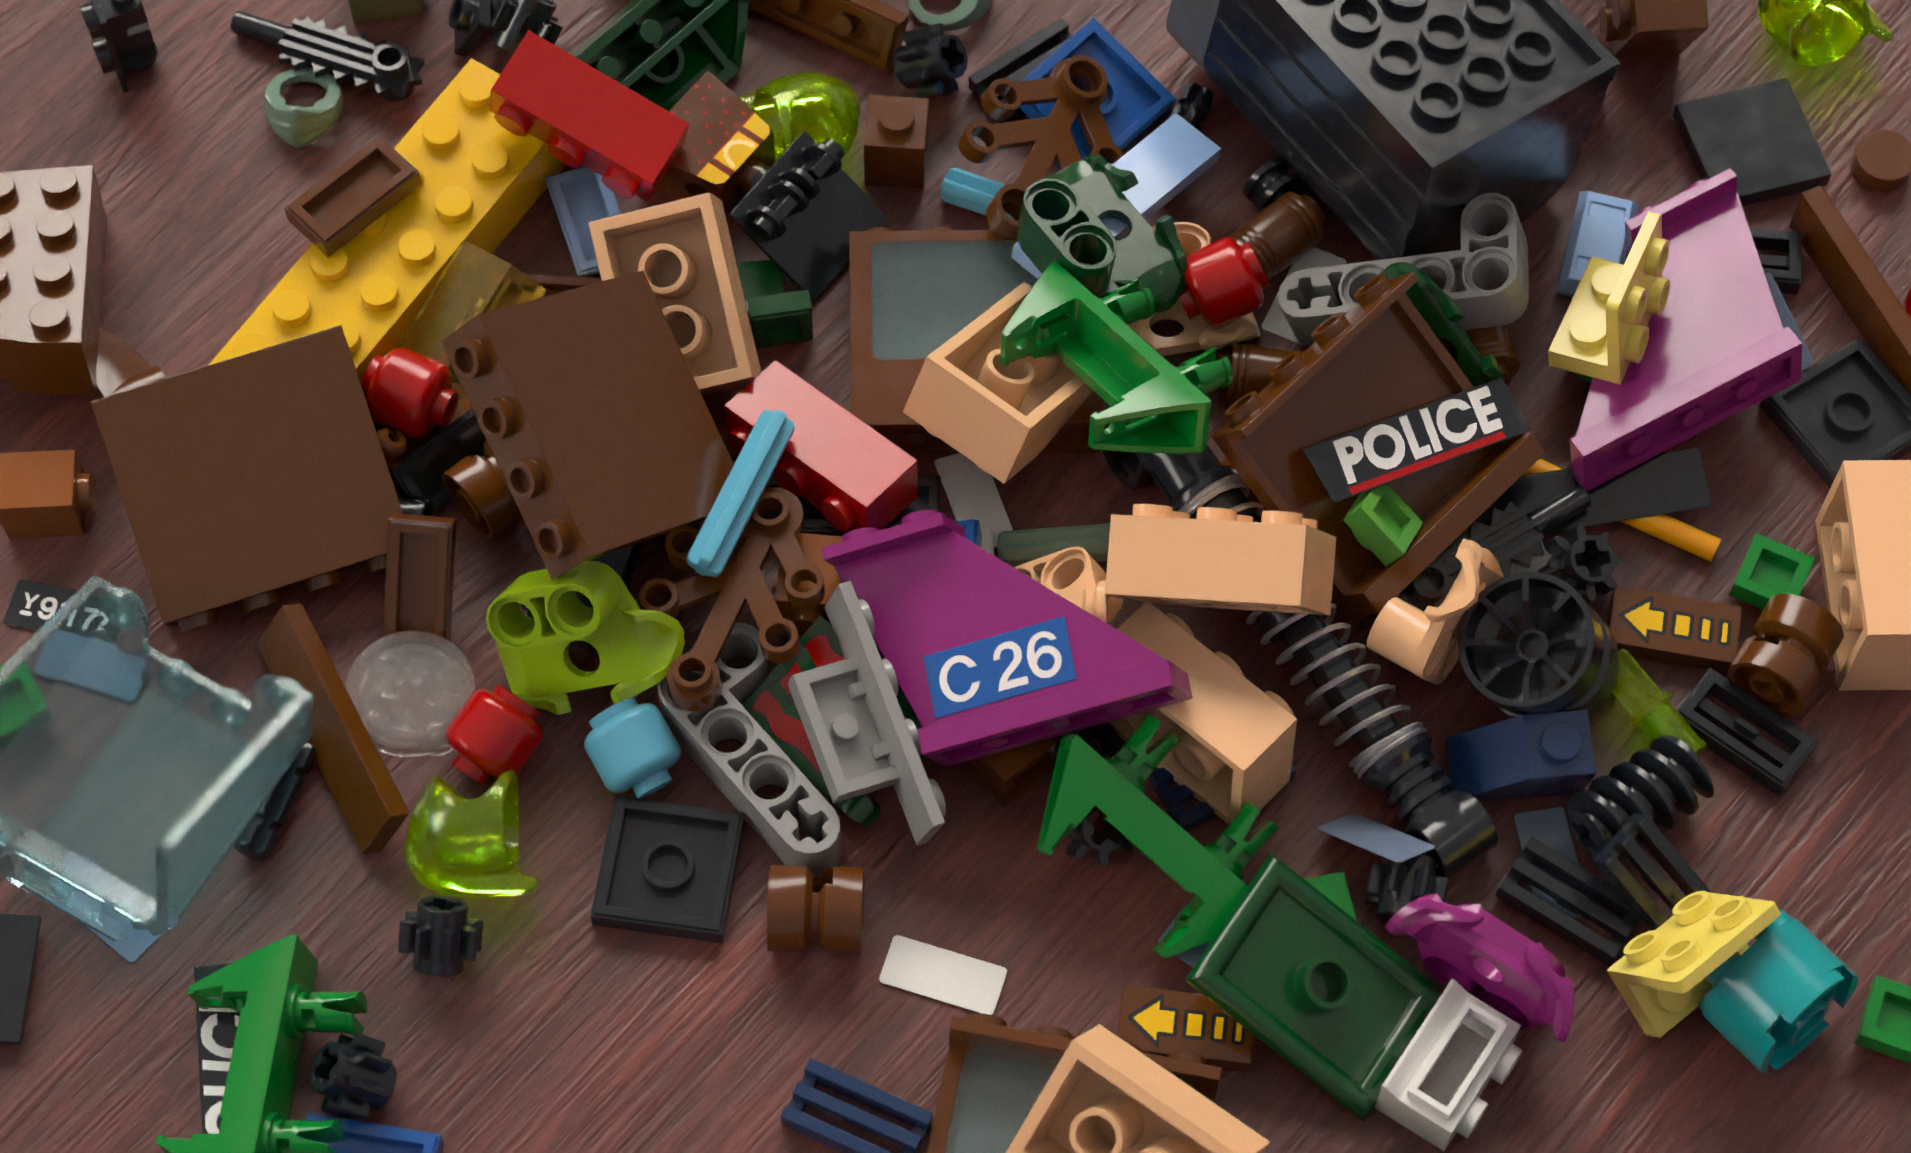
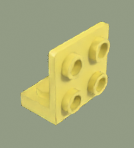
(1612, 309)
(1668, 967)

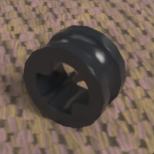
(1271, 182)

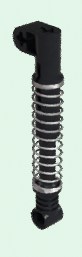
(1392, 754)

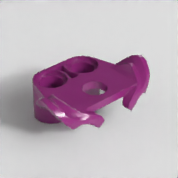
(1489, 961)

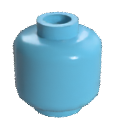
(632, 748)

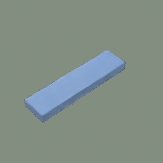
(1163, 166)

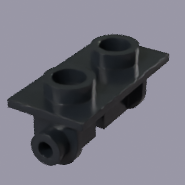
(120, 36)

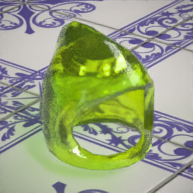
(1833, 29)
(810, 103)
(467, 843)

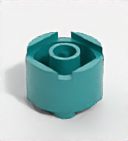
(1777, 993)

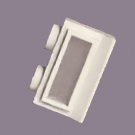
(1448, 1067)

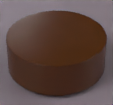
(1882, 160)

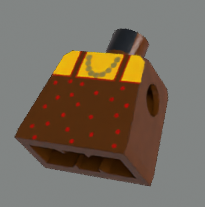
(723, 147)

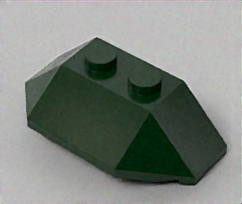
(668, 45)

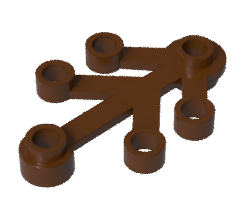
(1078, 91)
(736, 585)

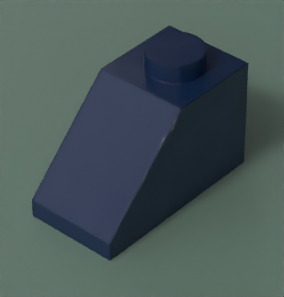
(1524, 757)

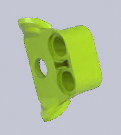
(631, 642)

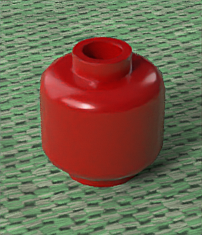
(1223, 283)
(409, 392)
(494, 734)

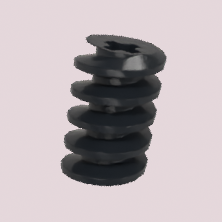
(1645, 785)

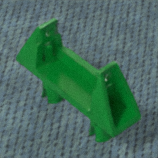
(1092, 336)
(1116, 789)
(276, 1012)

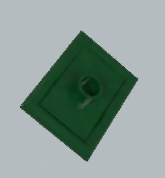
(1314, 986)

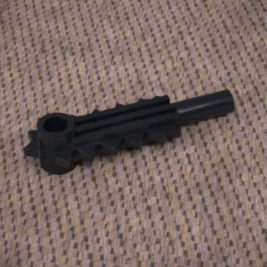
(350, 58)
(1511, 537)

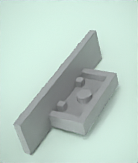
(858, 722)

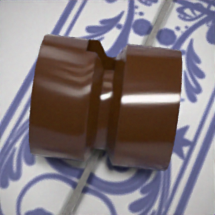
(481, 493)
(1786, 653)
(815, 909)

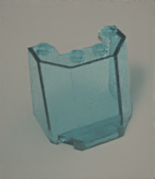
(129, 765)

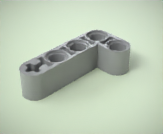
(1463, 274)
(756, 762)

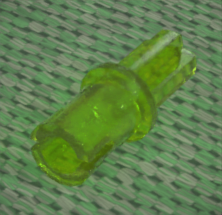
(1649, 705)

